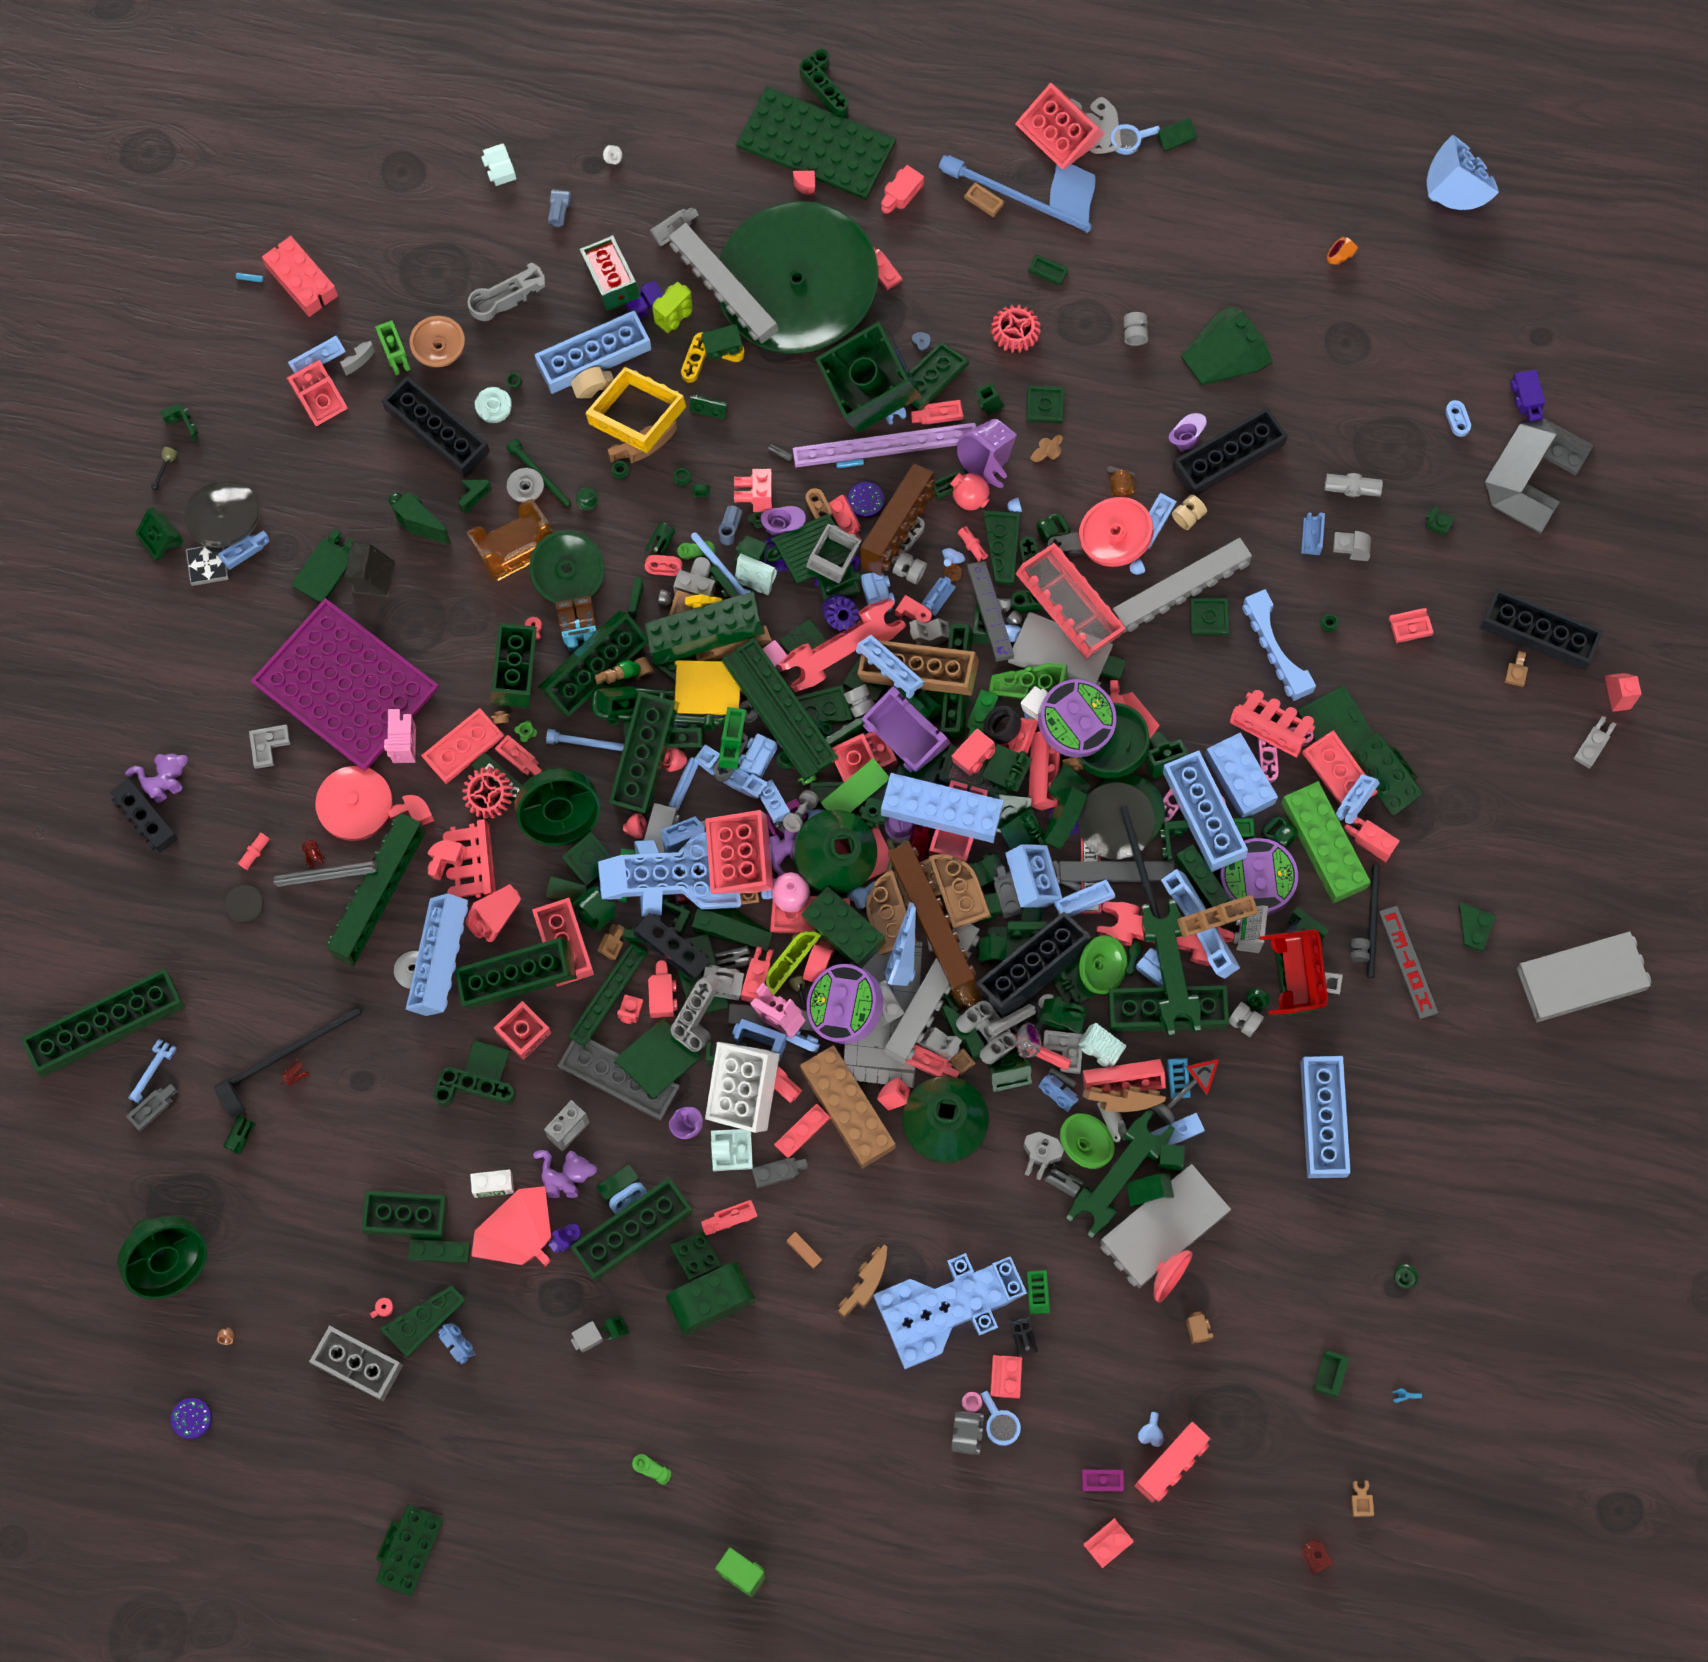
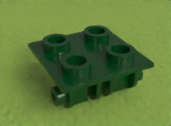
(1007, 768)
(1023, 831)
(1071, 985)
(695, 1255)

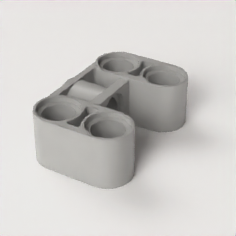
(980, 1017)

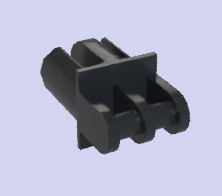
(1022, 1334)

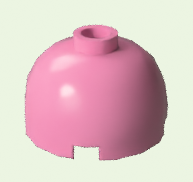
(790, 892)

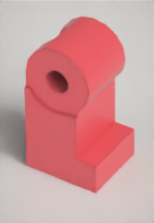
(913, 610)

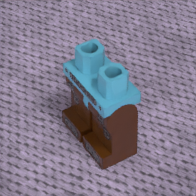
(575, 629)

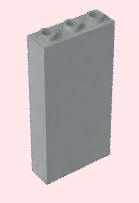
(1583, 976)
(1164, 1227)

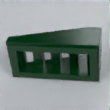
(979, 635)

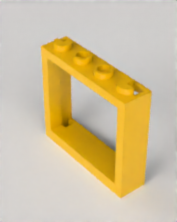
(597, 419)

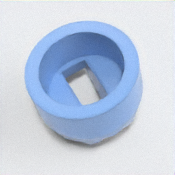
(1014, 506)
(1137, 567)

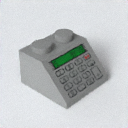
(1249, 931)

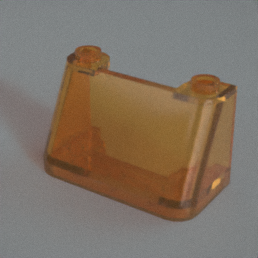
(512, 544)

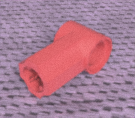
(785, 1086)

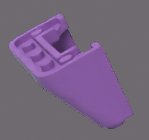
(905, 730)

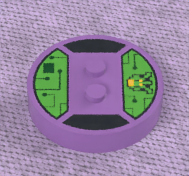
(1077, 718)
(1265, 874)
(844, 1004)

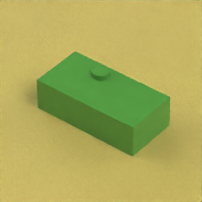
(741, 1572)

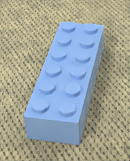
(599, 347)
(942, 807)
(1205, 811)
(437, 955)
(1325, 1117)

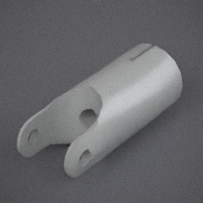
(1114, 1123)

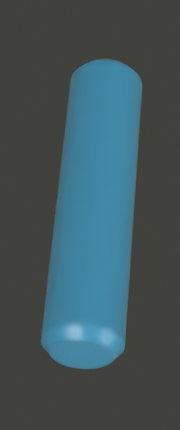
(249, 277)
(850, 463)

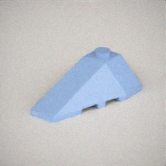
(901, 961)

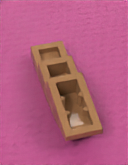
(1217, 916)

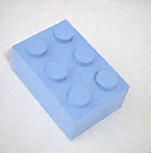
(1033, 876)

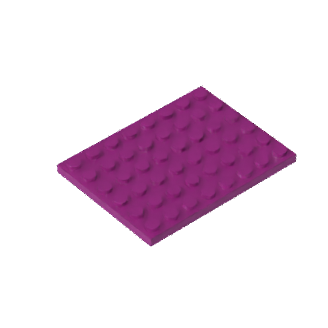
(343, 683)

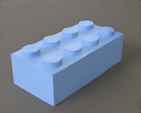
(1241, 776)

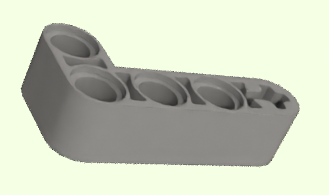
(692, 1030)

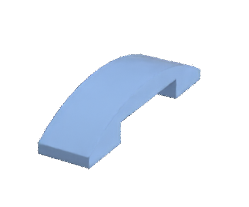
(739, 780)

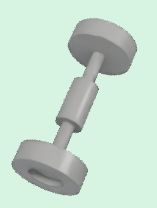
(808, 800)

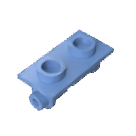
(938, 595)
(1064, 1098)
(450, 1335)

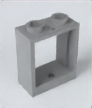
(825, 567)
(566, 1130)

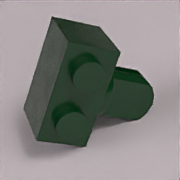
(1163, 752)
(1063, 1015)

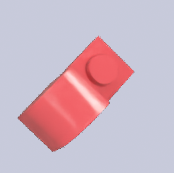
(413, 807)
(443, 853)
(818, 960)

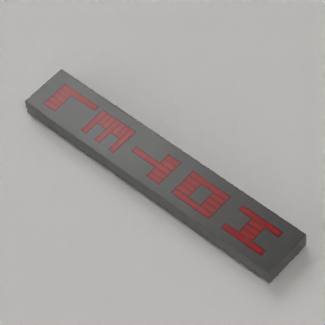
(1408, 962)

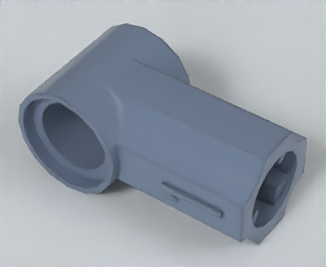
(559, 203)
(730, 524)

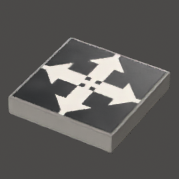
(205, 565)

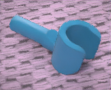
(1403, 1395)

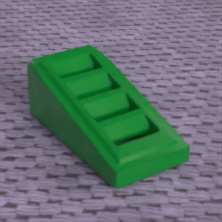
(1035, 1304)

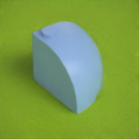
(1459, 178)

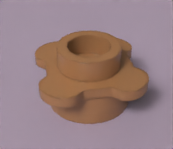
(500, 717)

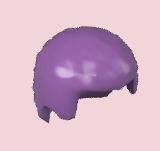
(686, 1122)

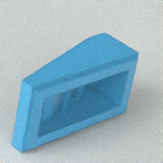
(1170, 1062)

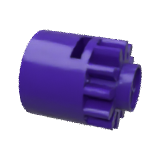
(831, 608)

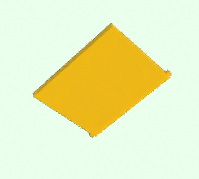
(705, 688)

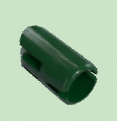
(661, 537)
(239, 1134)

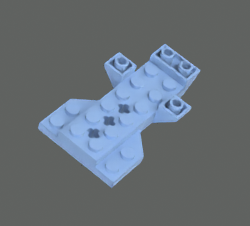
(653, 875)
(969, 1297)

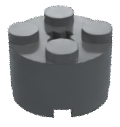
(967, 1432)

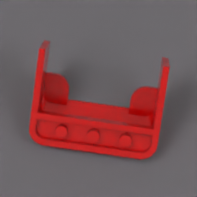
(1302, 971)

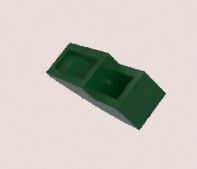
(1064, 817)
(971, 1039)

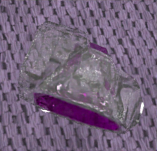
(1028, 1041)

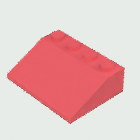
(1059, 127)
(739, 853)

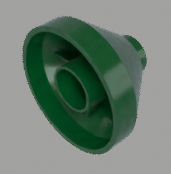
(557, 807)
(816, 854)
(941, 1138)
(161, 1257)

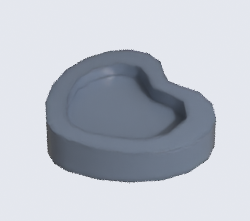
(922, 340)

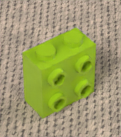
(672, 307)

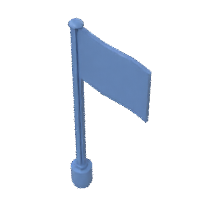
(1069, 193)

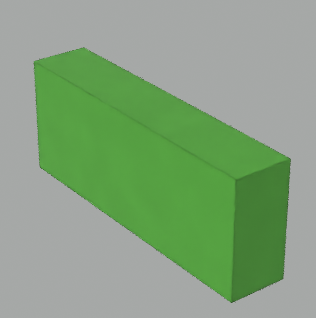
(857, 788)

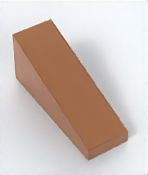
(803, 1250)

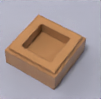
(962, 1062)

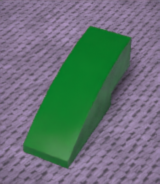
(732, 738)

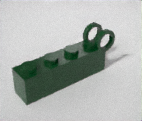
(1201, 878)

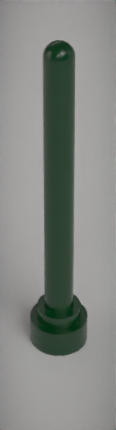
(515, 447)

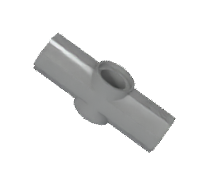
(1353, 485)

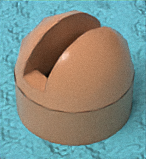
(225, 1336)

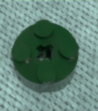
(593, 909)

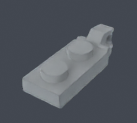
(667, 227)

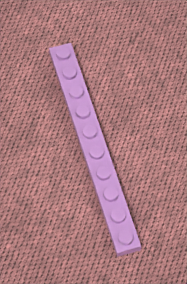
(879, 445)

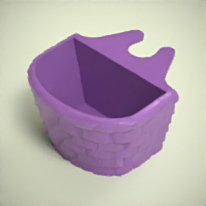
(986, 450)

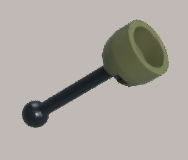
(168, 455)
(798, 984)

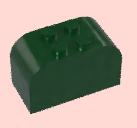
(513, 665)
(710, 1298)

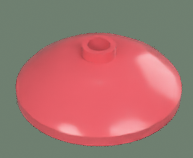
(1170, 1273)

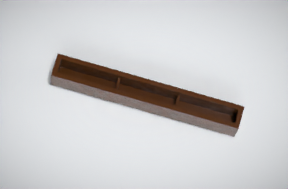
(931, 917)

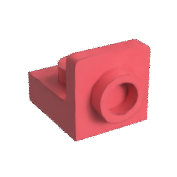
(630, 1009)

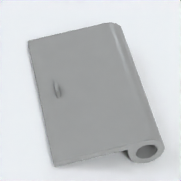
(1045, 642)

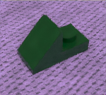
(476, 491)

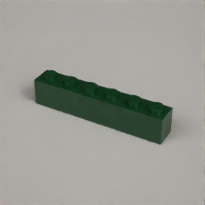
(956, 704)

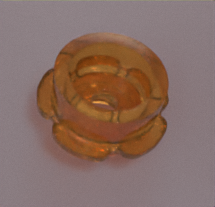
(953, 568)

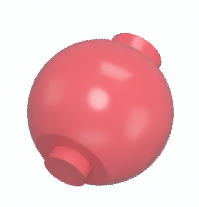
(970, 491)

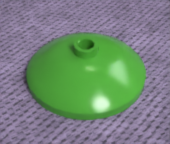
(1103, 964)
(1087, 1141)

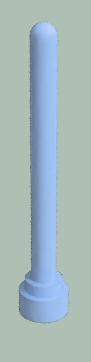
(714, 559)
(555, 737)

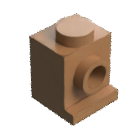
(1198, 1328)

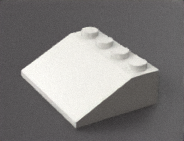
(742, 1086)

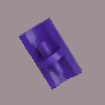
(565, 1238)

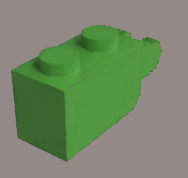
(392, 346)

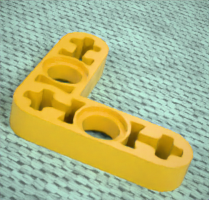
(698, 364)

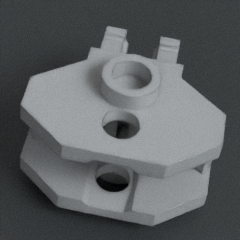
(1042, 1154)

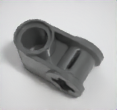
(1069, 544)

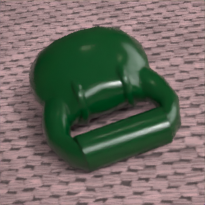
(1048, 528)
(1283, 835)

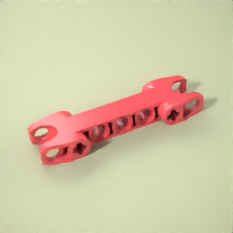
(815, 660)
(1130, 926)

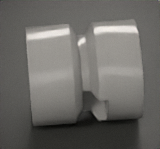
(1136, 328)
(916, 568)
(859, 699)
(1245, 1019)

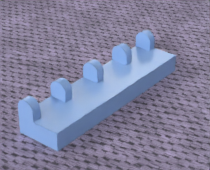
(889, 665)

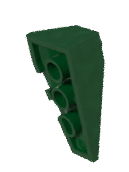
(731, 926)

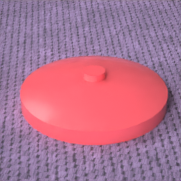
(1116, 531)
(354, 803)

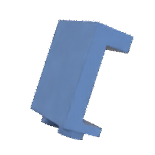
(679, 834)
(760, 1034)

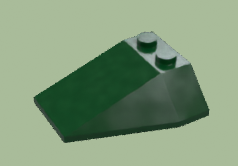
(1227, 348)

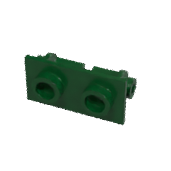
(713, 408)

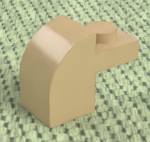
(590, 381)

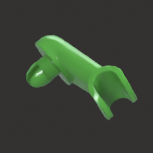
(690, 551)
(650, 1468)

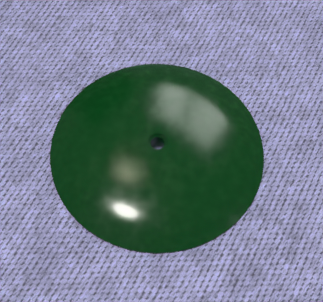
(811, 245)

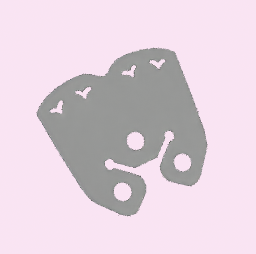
(1108, 124)

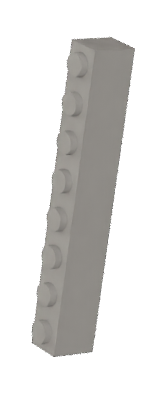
(723, 283)
(1182, 585)
(925, 1002)

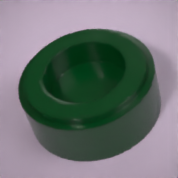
(700, 490)

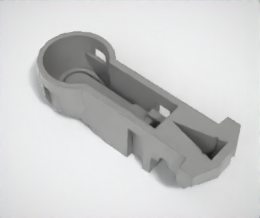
(504, 297)

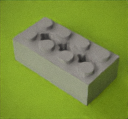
(343, 1367)

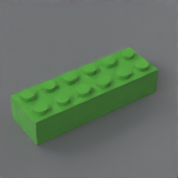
(1325, 842)

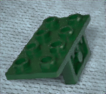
(1394, 774)
(1017, 934)
(407, 1549)

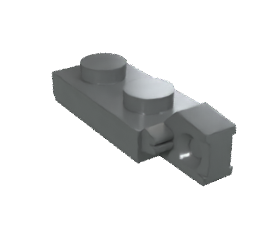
(1006, 892)
(151, 1107)
(778, 1171)

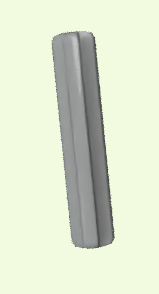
(1011, 1020)

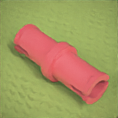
(972, 544)
(253, 851)

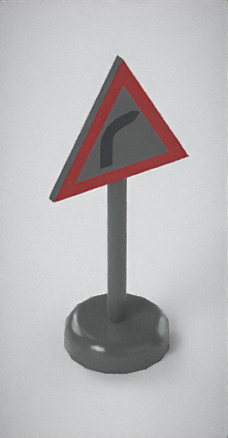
(1202, 1074)

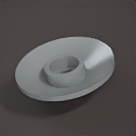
(522, 478)
(401, 968)

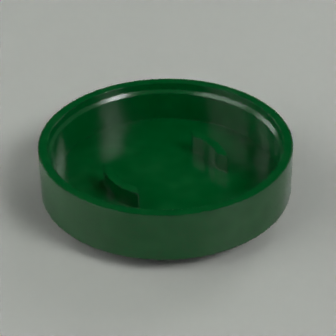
(1124, 750)

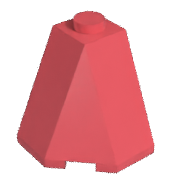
(492, 913)

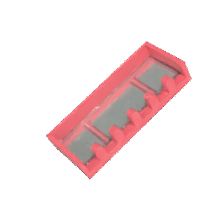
(1070, 600)

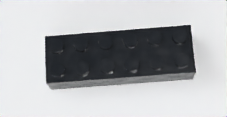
(435, 426)
(1229, 452)
(1541, 629)
(1033, 965)

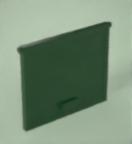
(798, 545)
(1338, 713)
(656, 1059)

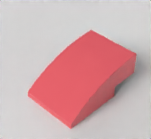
(317, 393)
(859, 751)

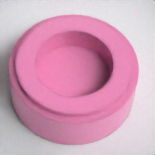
(971, 1402)

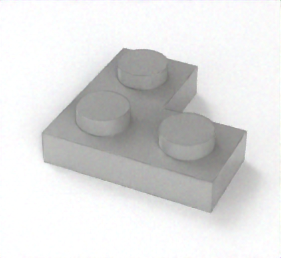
(264, 740)
(1067, 1045)

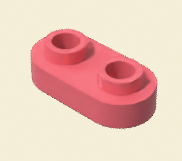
(663, 565)

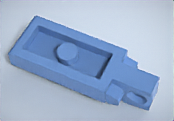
(241, 551)

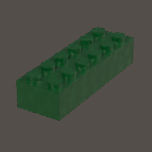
(704, 628)
(575, 678)
(644, 752)
(515, 973)
(1138, 1009)
(631, 1229)

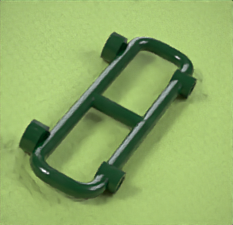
(707, 721)

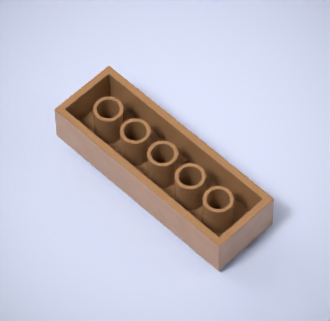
(938, 667)
(847, 1107)

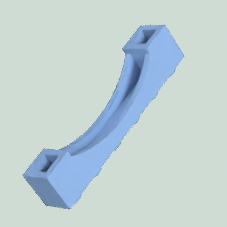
(1296, 681)
(1212, 941)

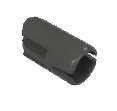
(740, 962)
(1064, 1181)

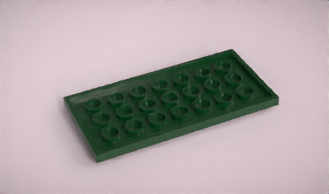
(817, 141)

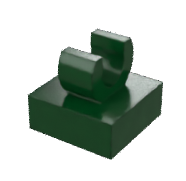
(616, 1327)

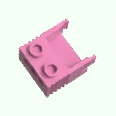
(401, 738)
(778, 1012)

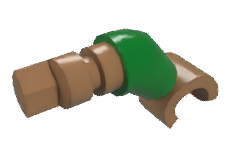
(625, 670)

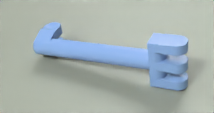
(161, 1053)

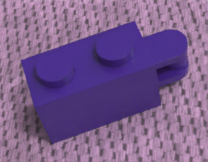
(1528, 394)

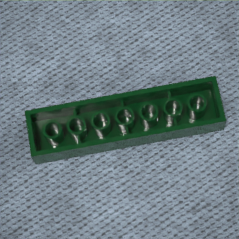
(376, 890)
(102, 1023)

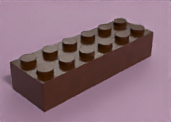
(897, 520)

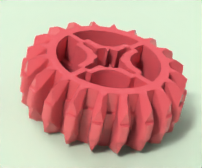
(1011, 336)
(472, 794)

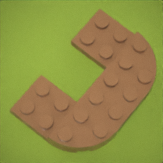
(952, 881)

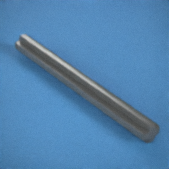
(325, 873)

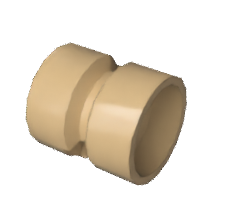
(1186, 514)

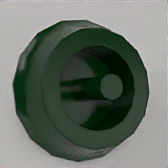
(587, 498)
(1258, 998)
(1406, 1276)

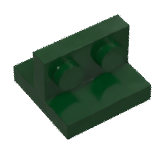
(157, 533)
(1010, 1072)

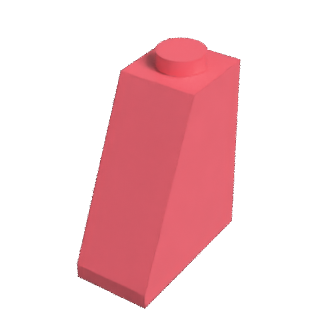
(1622, 691)

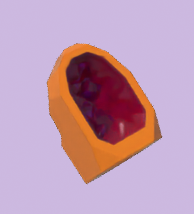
(1341, 251)

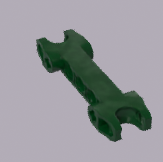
(1177, 1000)
(1098, 1202)

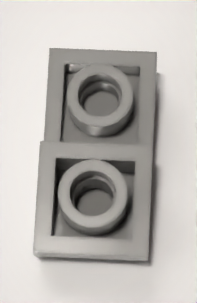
(363, 354)

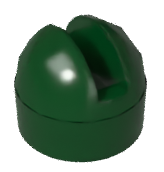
(510, 382)

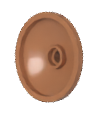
(435, 332)

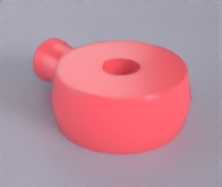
(537, 622)
(383, 1312)

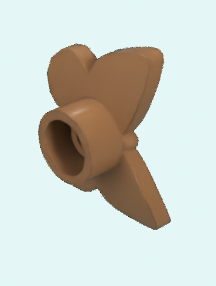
(1047, 448)

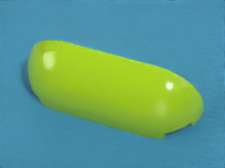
(790, 959)

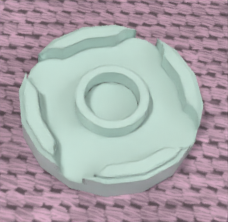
(493, 405)

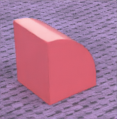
(804, 182)
(894, 1094)

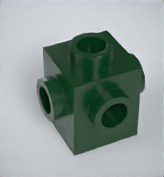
(872, 813)

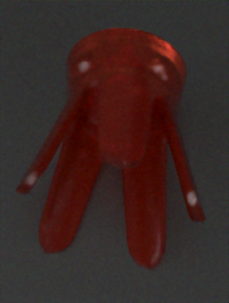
(312, 852)
(288, 1075)

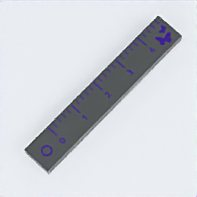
(990, 611)

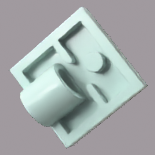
(755, 574)
(731, 1150)

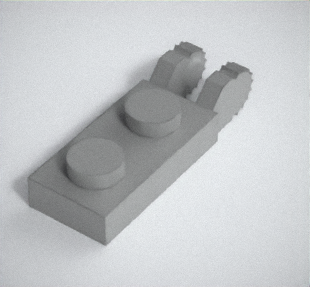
(1594, 744)

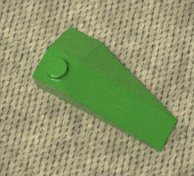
(1021, 682)

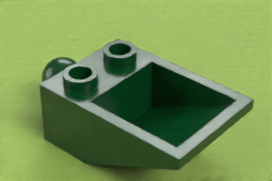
(417, 518)

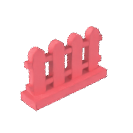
(1269, 731)
(477, 869)

